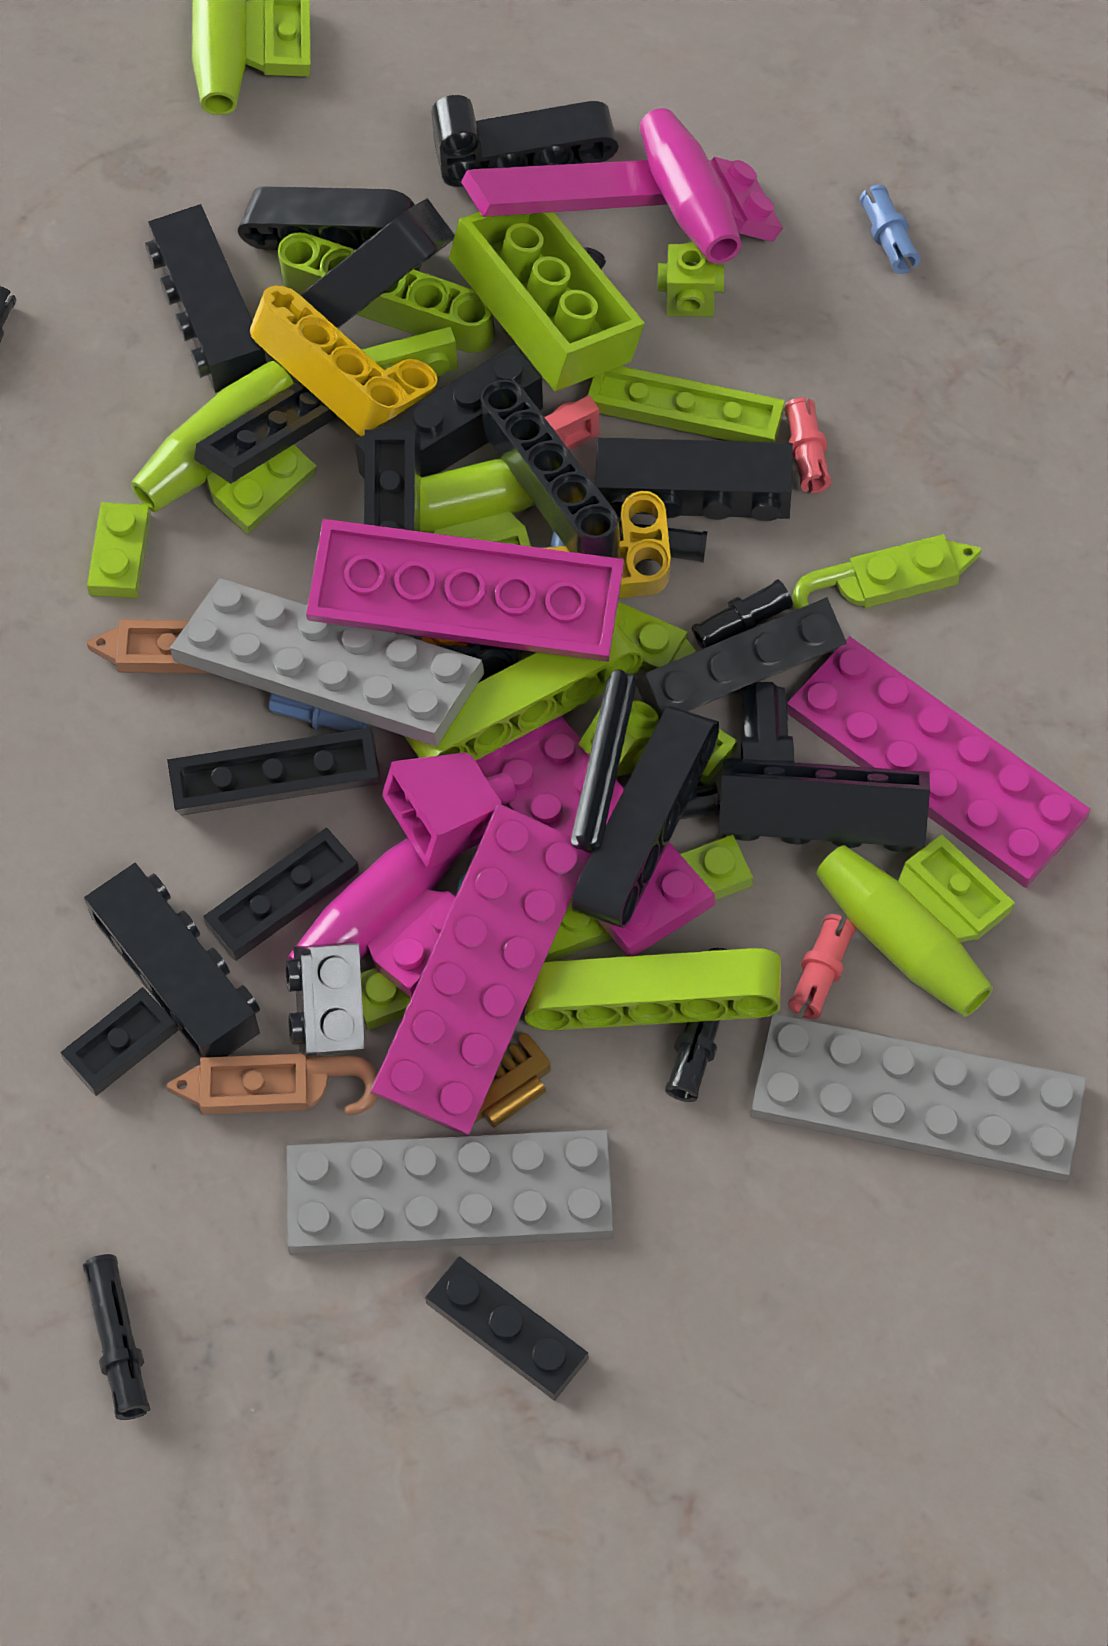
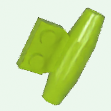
(243, 32)
(254, 496)
(475, 503)
(923, 916)

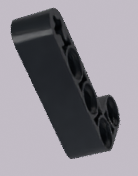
(533, 138)
(332, 214)
(379, 263)

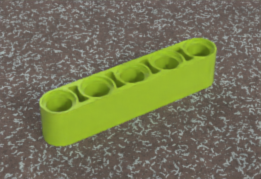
(408, 298)
(528, 698)
(655, 989)

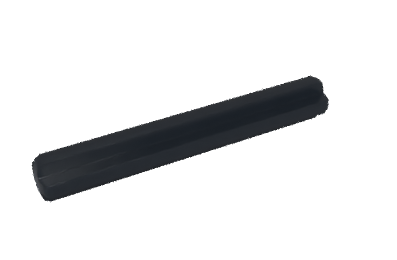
(604, 761)

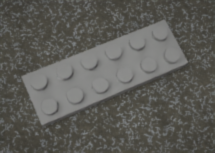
(334, 667)
(919, 1097)
(448, 1191)

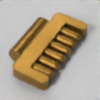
(517, 1087)

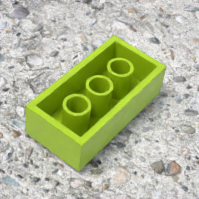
(547, 294)

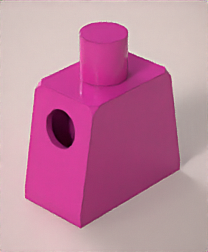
(444, 803)

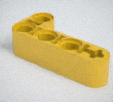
(334, 365)
(642, 544)

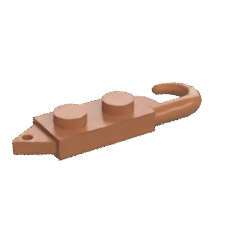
(142, 646)
(270, 1083)

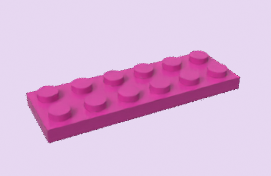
(465, 590)
(975, 783)
(548, 784)
(481, 971)

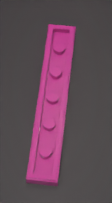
(562, 188)

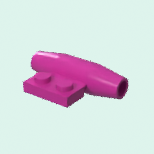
(706, 196)
(389, 914)

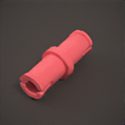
(808, 445)
(822, 966)

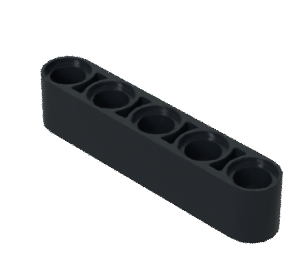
(548, 471)
(645, 817)

